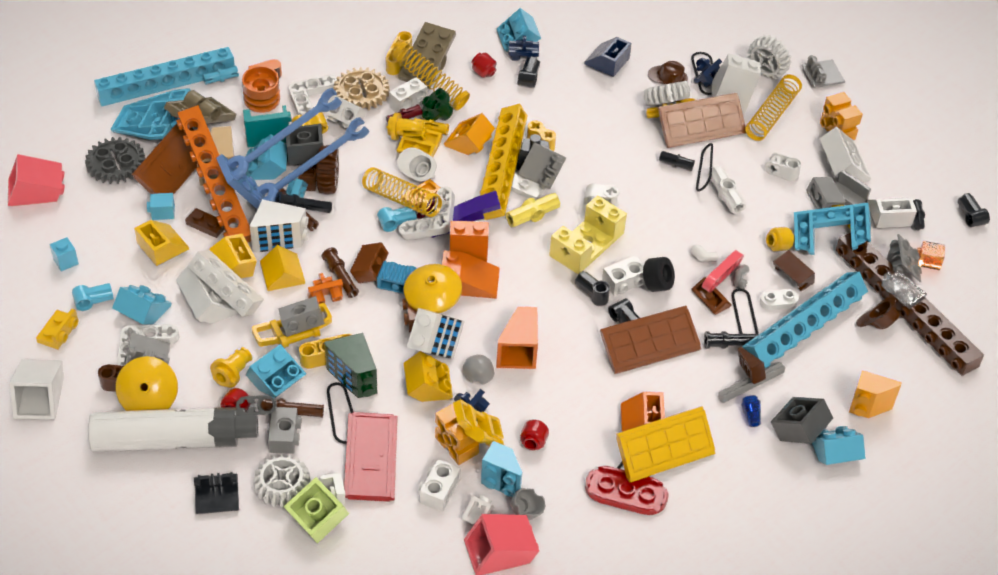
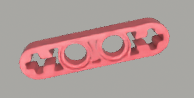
(722, 271)

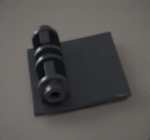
(216, 493)

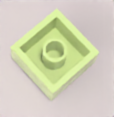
(316, 510)

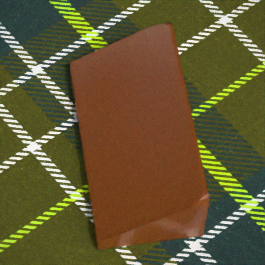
(714, 301)

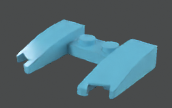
(806, 221)

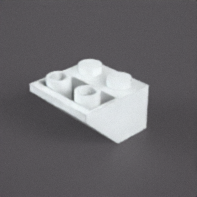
(892, 212)

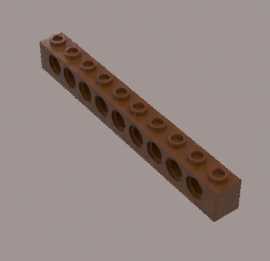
(923, 317)

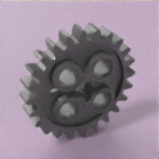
(103, 165)

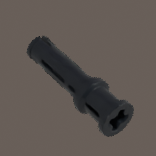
(309, 204)
(724, 339)

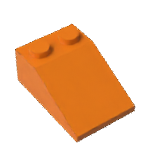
(476, 275)

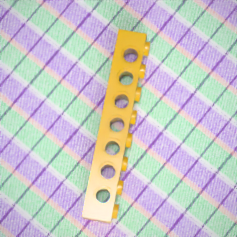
(504, 156)

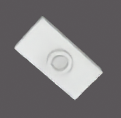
(526, 187)

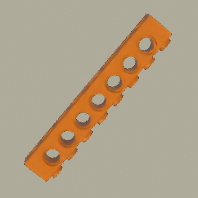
(193, 118)

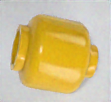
(780, 239)

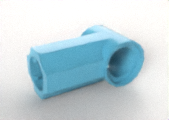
(392, 218)
(85, 297)

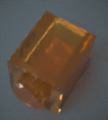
(931, 255)

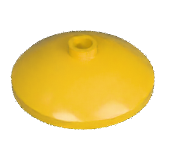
(435, 295)
(156, 374)

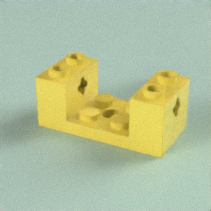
(601, 226)

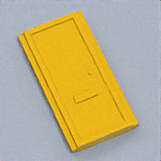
(665, 444)

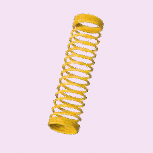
(781, 85)
(460, 100)
(425, 200)

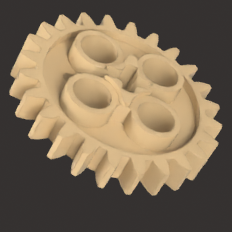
(372, 85)

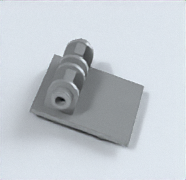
(822, 72)
(542, 165)
(905, 257)
(145, 346)

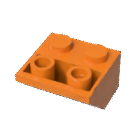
(642, 409)

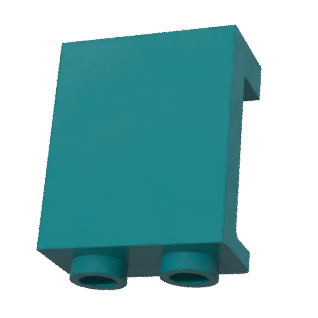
(263, 125)

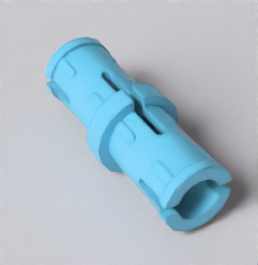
(220, 75)

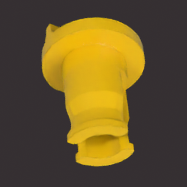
(405, 127)
(227, 370)

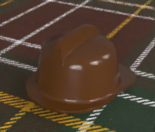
(668, 73)
(881, 315)

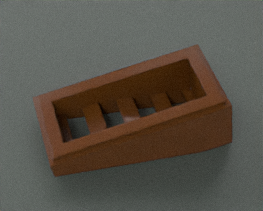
(310, 178)
(752, 366)

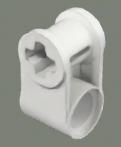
(785, 166)
(603, 191)

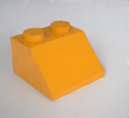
(470, 135)
(874, 395)

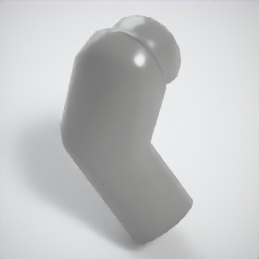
(739, 274)

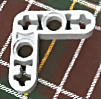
(297, 91)
(412, 229)
(164, 329)

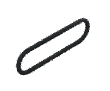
(751, 308)

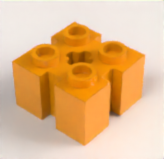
(842, 114)
(453, 437)

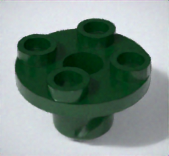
(437, 106)

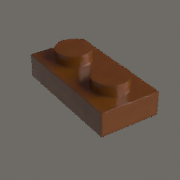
(204, 222)

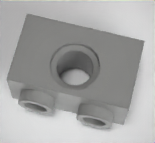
(301, 316)
(280, 440)

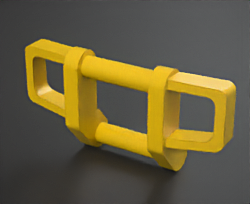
(280, 338)
(490, 426)

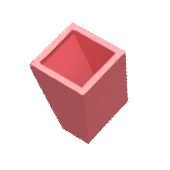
(34, 181)
(500, 543)

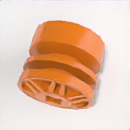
(261, 88)

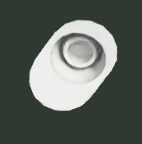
(417, 164)

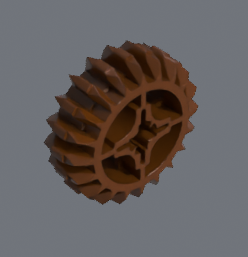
(328, 172)

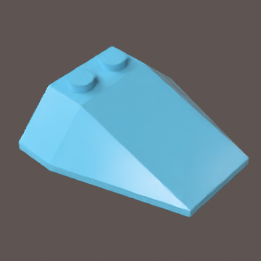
(148, 117)

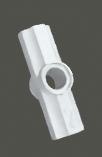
(727, 190)

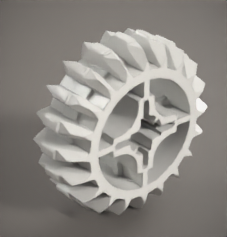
(771, 54)
(667, 93)
(283, 473)

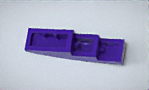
(475, 208)

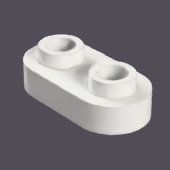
(780, 299)

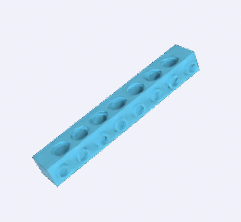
(161, 76)
(807, 318)

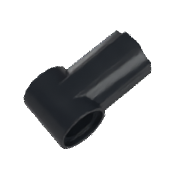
(528, 75)
(973, 213)
(596, 289)
(622, 311)

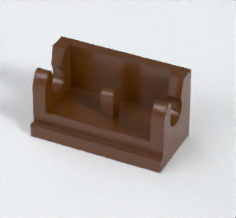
(795, 270)

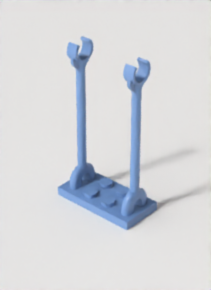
(247, 186)

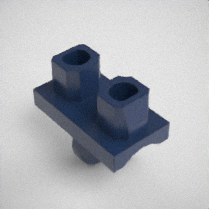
(523, 48)
(706, 68)
(477, 401)

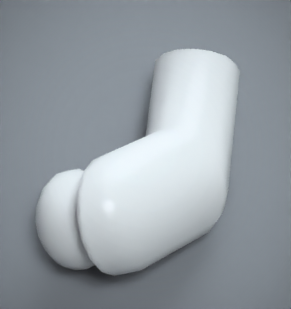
(702, 255)

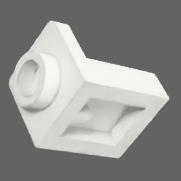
(334, 484)
(476, 508)

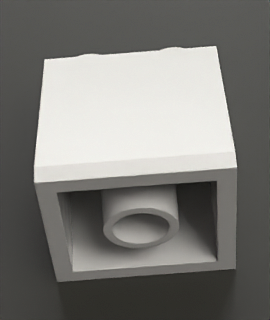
(737, 76)

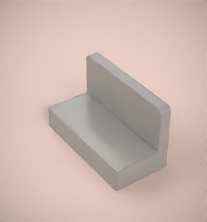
(852, 189)
(824, 192)

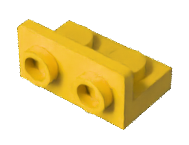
(58, 328)

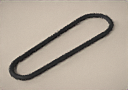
(696, 73)
(700, 167)
(331, 411)

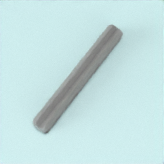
(746, 385)

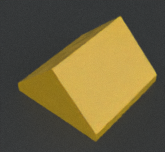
(281, 269)

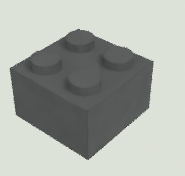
(304, 143)
(802, 420)

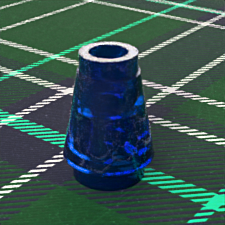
(752, 410)

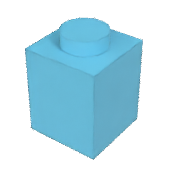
(161, 206)
(64, 254)

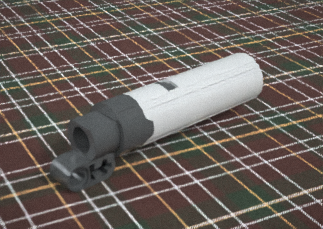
(175, 428)

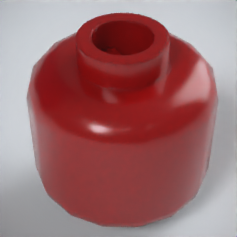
(484, 65)
(232, 397)
(534, 434)

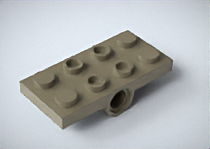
(433, 44)
(211, 109)

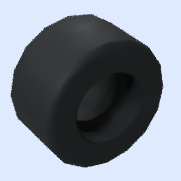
(658, 274)

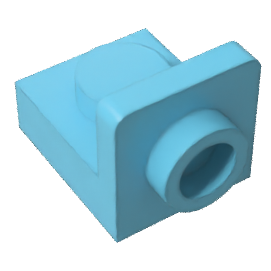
(297, 187)

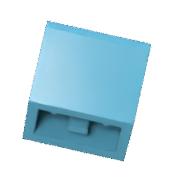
(516, 27)
(270, 163)
(141, 304)
(275, 372)
(839, 446)
(501, 469)

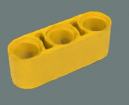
(392, 66)
(313, 353)

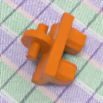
(326, 286)

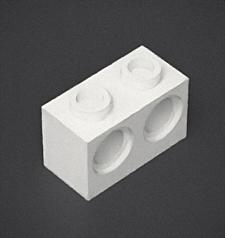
(407, 95)
(344, 112)
(624, 275)
(443, 486)

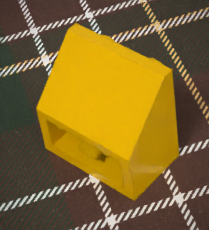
(159, 241)
(236, 254)
(427, 378)

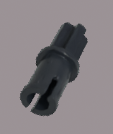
(677, 160)
(920, 215)

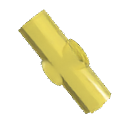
(533, 210)

